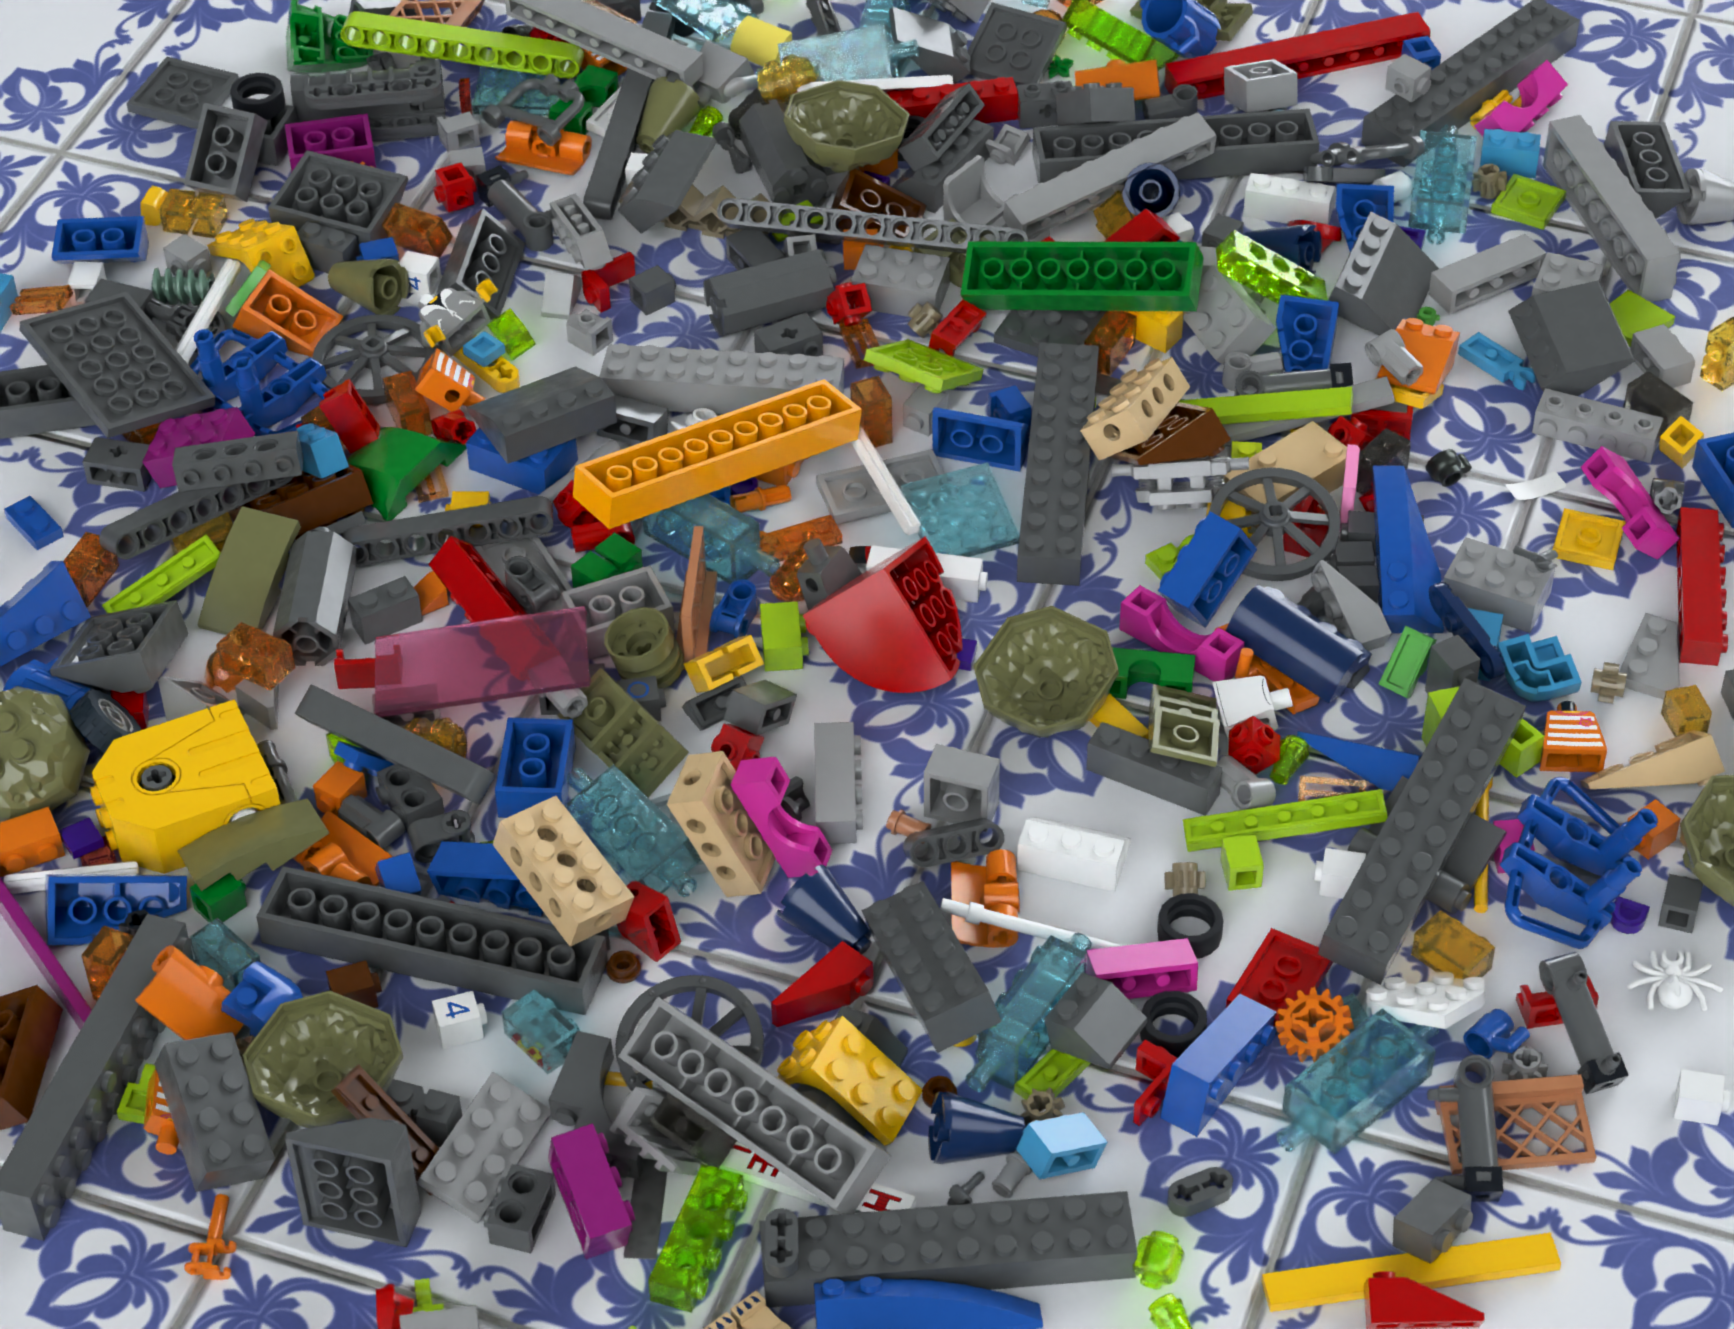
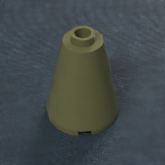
(667, 109)
(371, 283)

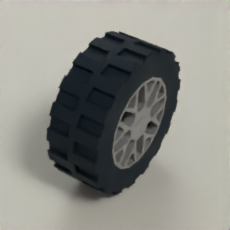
(102, 719)

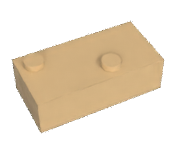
(1306, 451)

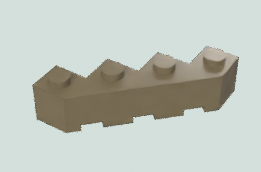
(701, 212)

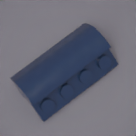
(1297, 642)

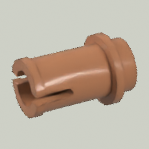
(904, 824)

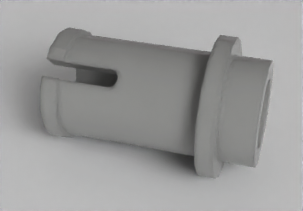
(1011, 1175)

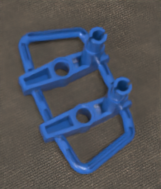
(245, 370)
(1580, 845)

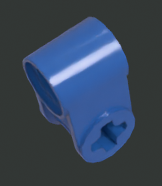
(735, 609)

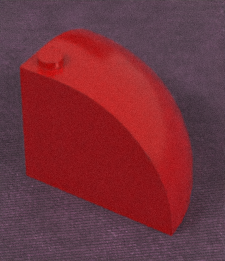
(893, 624)

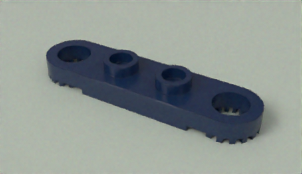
(1461, 622)

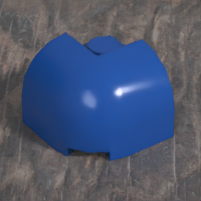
(259, 996)

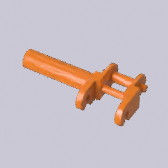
(213, 1245)

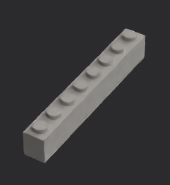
(611, 38)
(1096, 180)

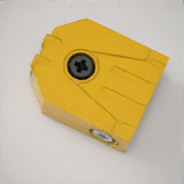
(179, 784)

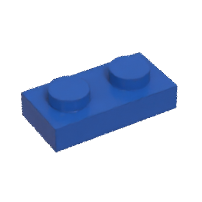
(33, 522)
(359, 758)

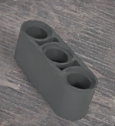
(969, 842)

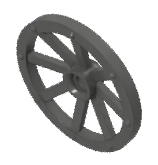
(372, 351)
(1276, 519)
(701, 986)

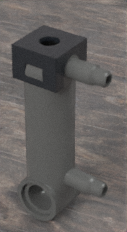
(497, 189)
(1335, 377)
(1566, 980)
(1477, 1127)

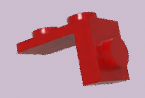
(597, 282)
(1155, 1064)

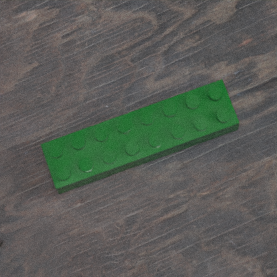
(1083, 276)

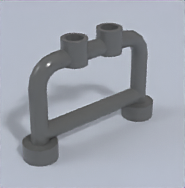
(549, 129)
(1342, 153)

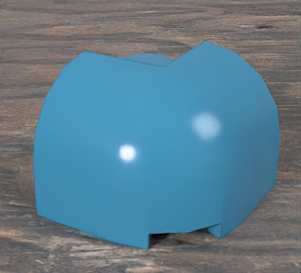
(1539, 668)

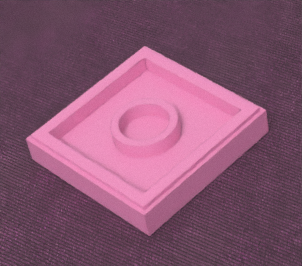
(1349, 482)

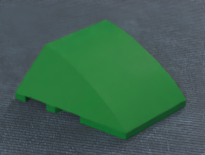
(316, 42)
(398, 464)

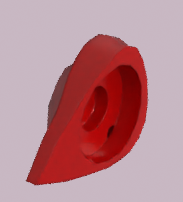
(1328, 232)
(391, 1306)

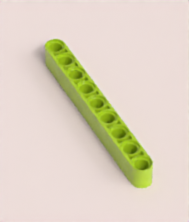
(475, 42)

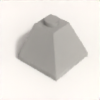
(187, 696)

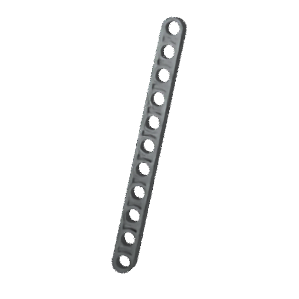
(621, 134)
(860, 221)

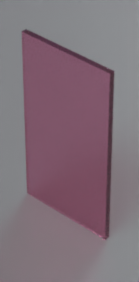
(481, 661)

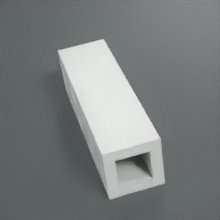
(960, 573)

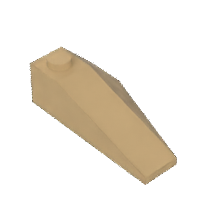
(1677, 761)

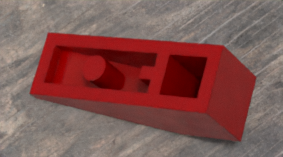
(825, 987)
(1406, 1304)

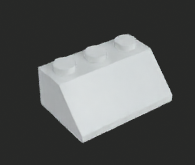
(1288, 199)
(1072, 853)

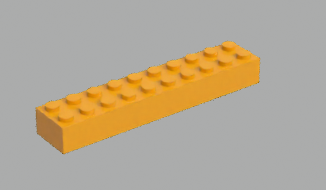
(715, 453)

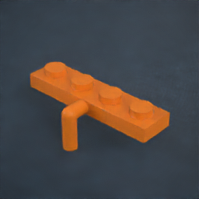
(1251, 665)

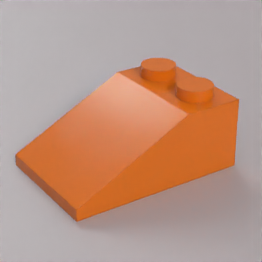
(288, 312)
(1432, 347)

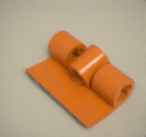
(1140, 75)
(527, 149)
(343, 853)
(994, 888)
(187, 997)

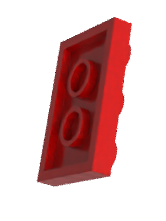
(1280, 970)

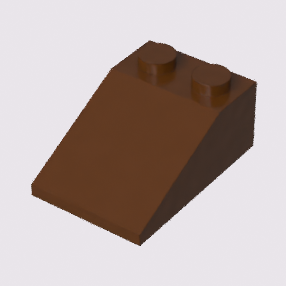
(867, 194)

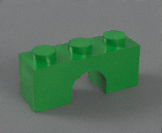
(597, 87)
(1154, 667)

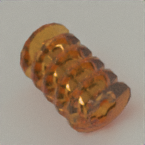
(784, 582)

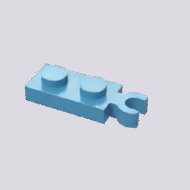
(1496, 360)

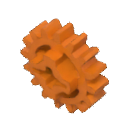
(1299, 1022)

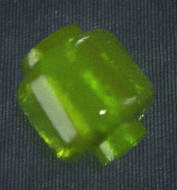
(1158, 1259)

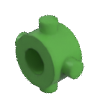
(1428, 315)

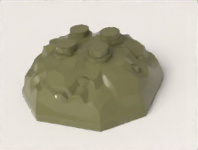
(845, 124)
(1046, 672)
(38, 752)
(1709, 836)
(311, 1049)

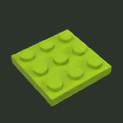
(923, 365)

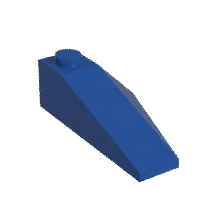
(1355, 204)
(1306, 332)
(1370, 762)
(84, 903)

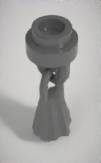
(724, 135)

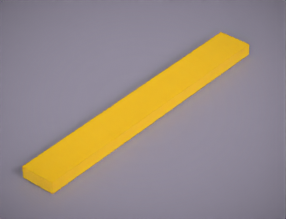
(1455, 1267)

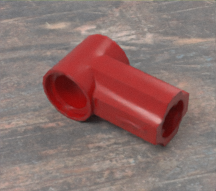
(453, 427)
(592, 534)

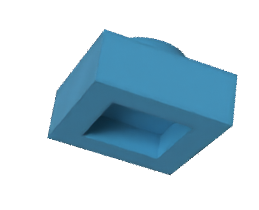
(484, 349)

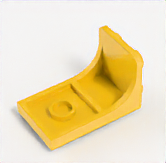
(269, 242)
(854, 1074)

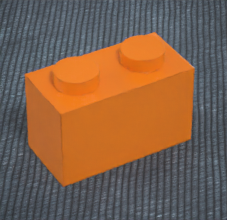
(29, 841)

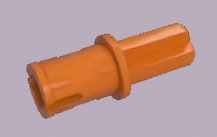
(760, 498)

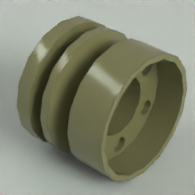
(644, 646)

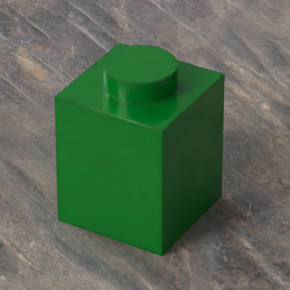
(220, 899)

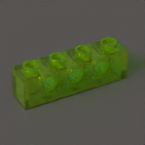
(1266, 270)
(669, 1280)

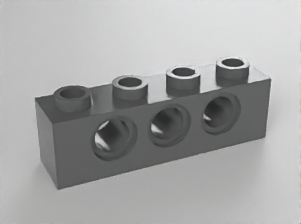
(941, 127)
(238, 461)

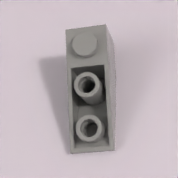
(1350, 608)

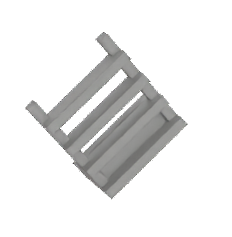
(633, 1121)

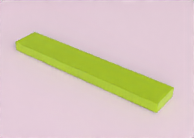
(1279, 405)
(1287, 819)

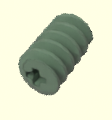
(181, 288)

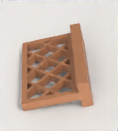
(462, 11)
(697, 601)
(1527, 1094)

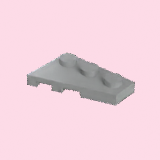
(1653, 658)

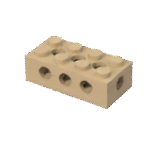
(1135, 408)
(720, 825)
(563, 870)

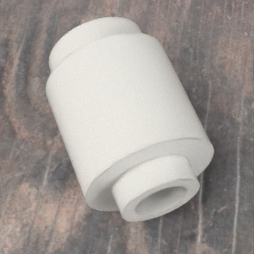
(1401, 183)

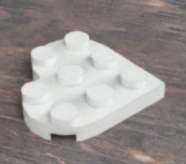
(1429, 1003)

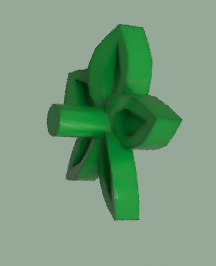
(1059, 67)

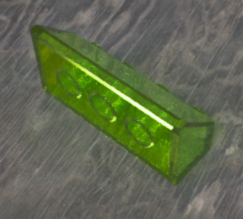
(1114, 35)

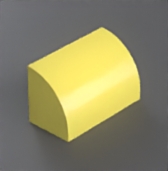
(758, 40)

